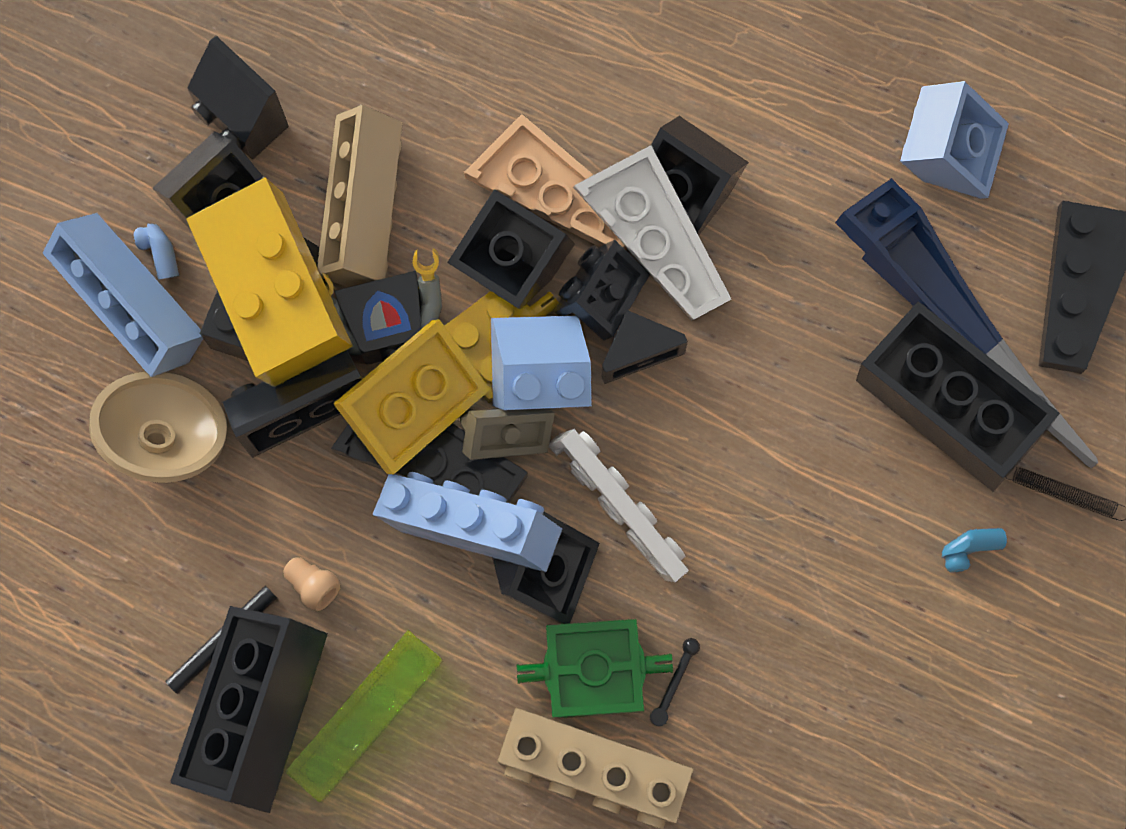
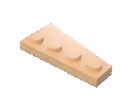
(541, 179)

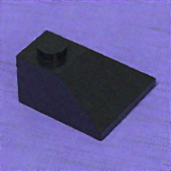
(560, 587)

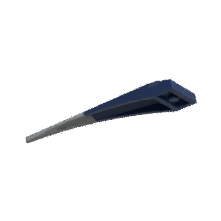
(914, 262)

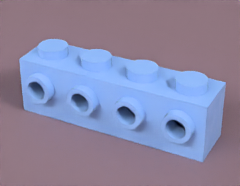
(123, 294)
(469, 521)

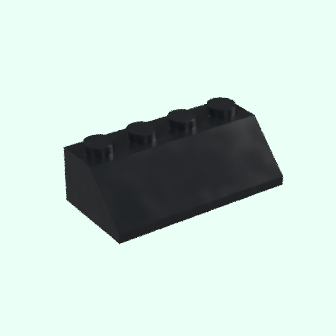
(249, 708)

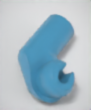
(970, 542)

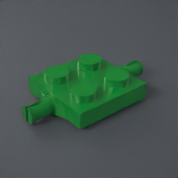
(594, 668)

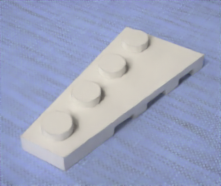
(653, 225)
(589, 471)

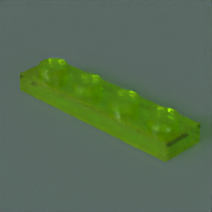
(364, 716)

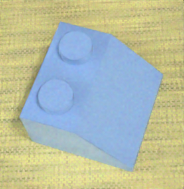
(955, 139)
(539, 363)

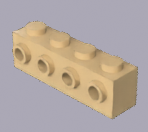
(360, 197)
(596, 767)

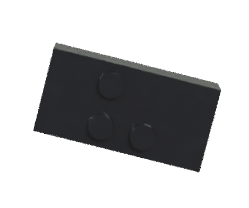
(956, 396)

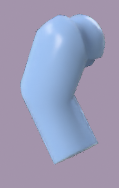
(161, 247)

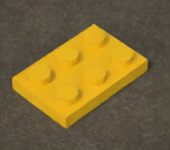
(412, 396)

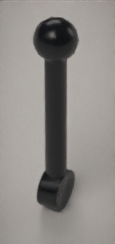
(659, 715)

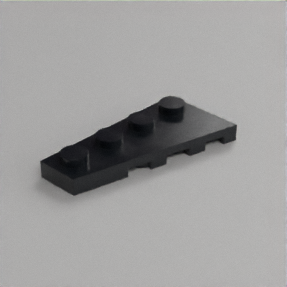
(1082, 283)
(445, 461)

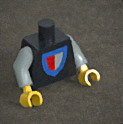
(388, 310)

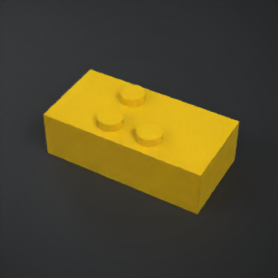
(269, 282)

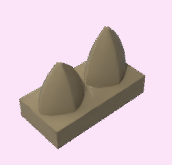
(506, 432)

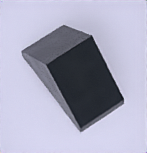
(639, 346)

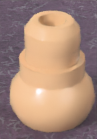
(314, 585)

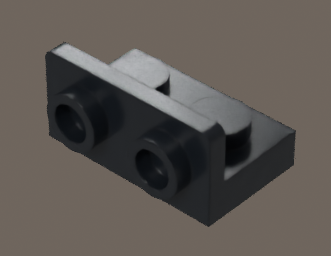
(603, 288)

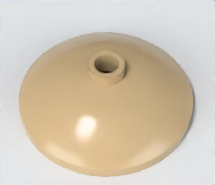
(161, 411)

